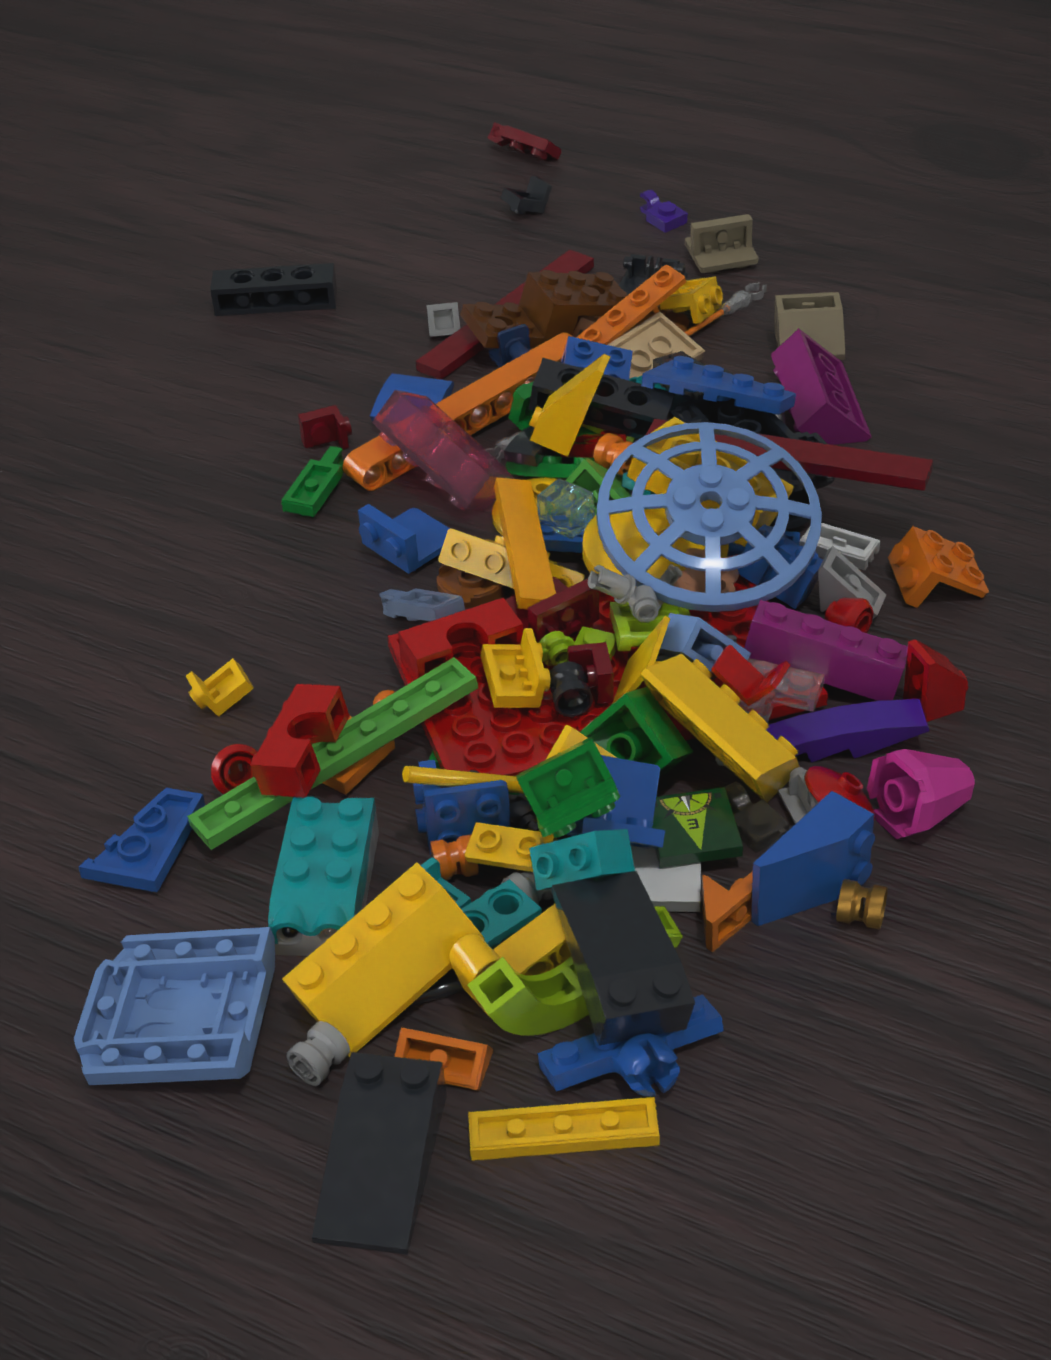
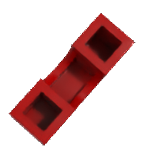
(438, 640)
(286, 758)

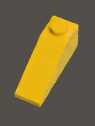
(565, 409)

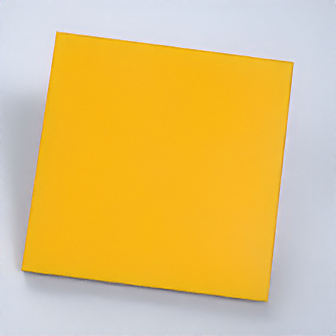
(641, 659)

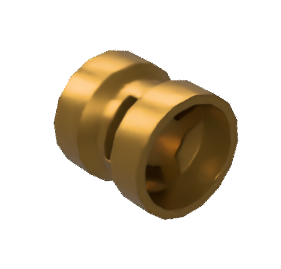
(852, 900)

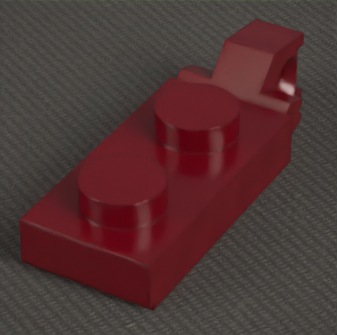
(522, 140)

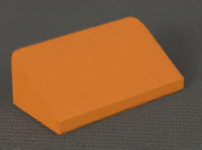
(462, 1060)

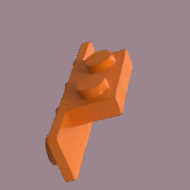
(635, 307)

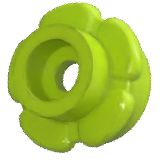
(555, 648)

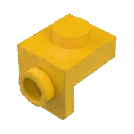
(221, 689)

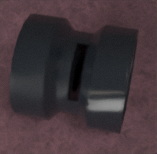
(570, 689)

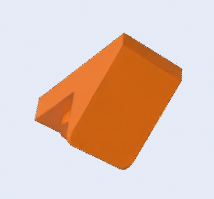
(725, 909)

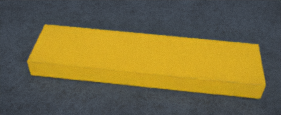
(563, 1128)

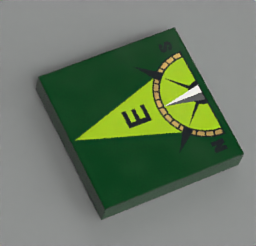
(696, 828)

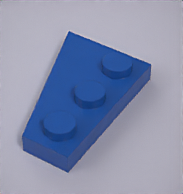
(149, 846)

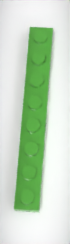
(360, 737)

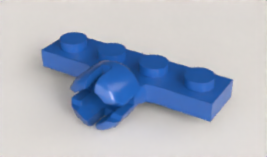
(639, 1060)

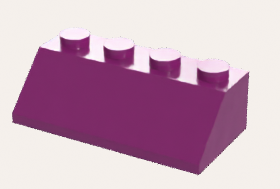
(822, 389)
(842, 653)

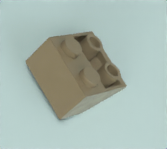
(816, 315)

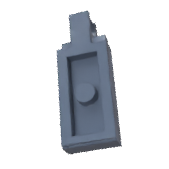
(420, 604)

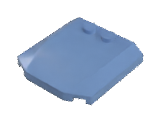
(177, 1007)

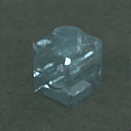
(565, 508)

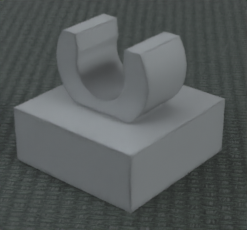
(443, 319)

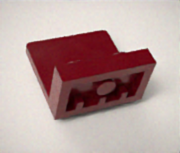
(561, 612)

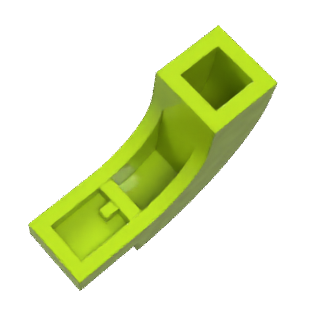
(530, 1002)

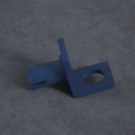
(512, 344)

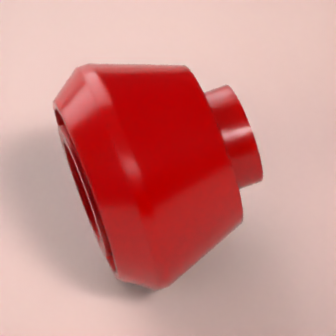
(851, 612)
(229, 759)

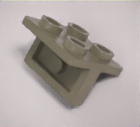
(722, 244)

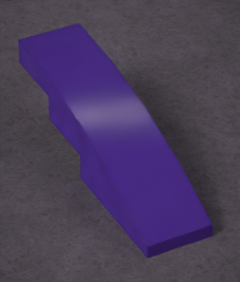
(853, 727)

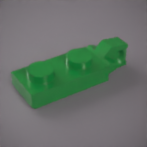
(314, 484)

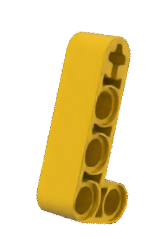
(529, 951)

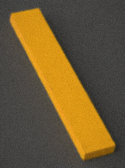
(524, 541)

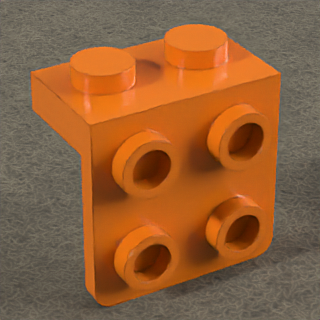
(928, 558)

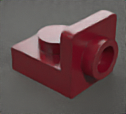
(324, 426)
(597, 666)

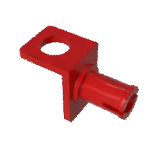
(744, 678)

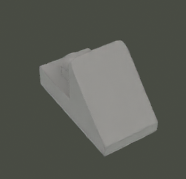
(842, 579)

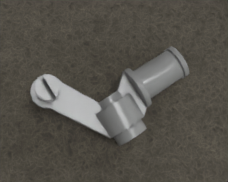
(641, 599)

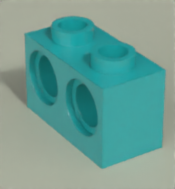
(582, 857)
(501, 912)

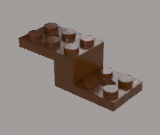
(547, 306)

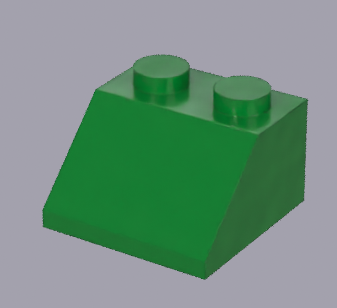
(639, 731)

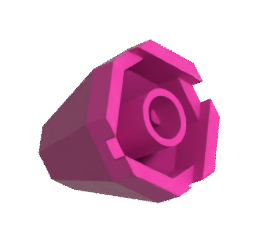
(917, 790)

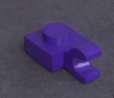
(663, 215)

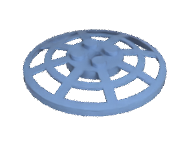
(709, 526)

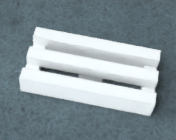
(854, 546)

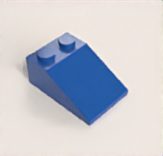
(813, 860)

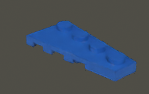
(687, 376)

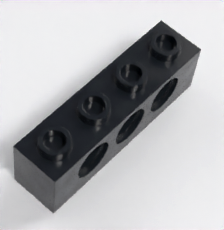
(274, 289)
(617, 403)

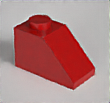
(933, 681)

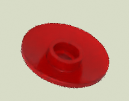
(823, 780)

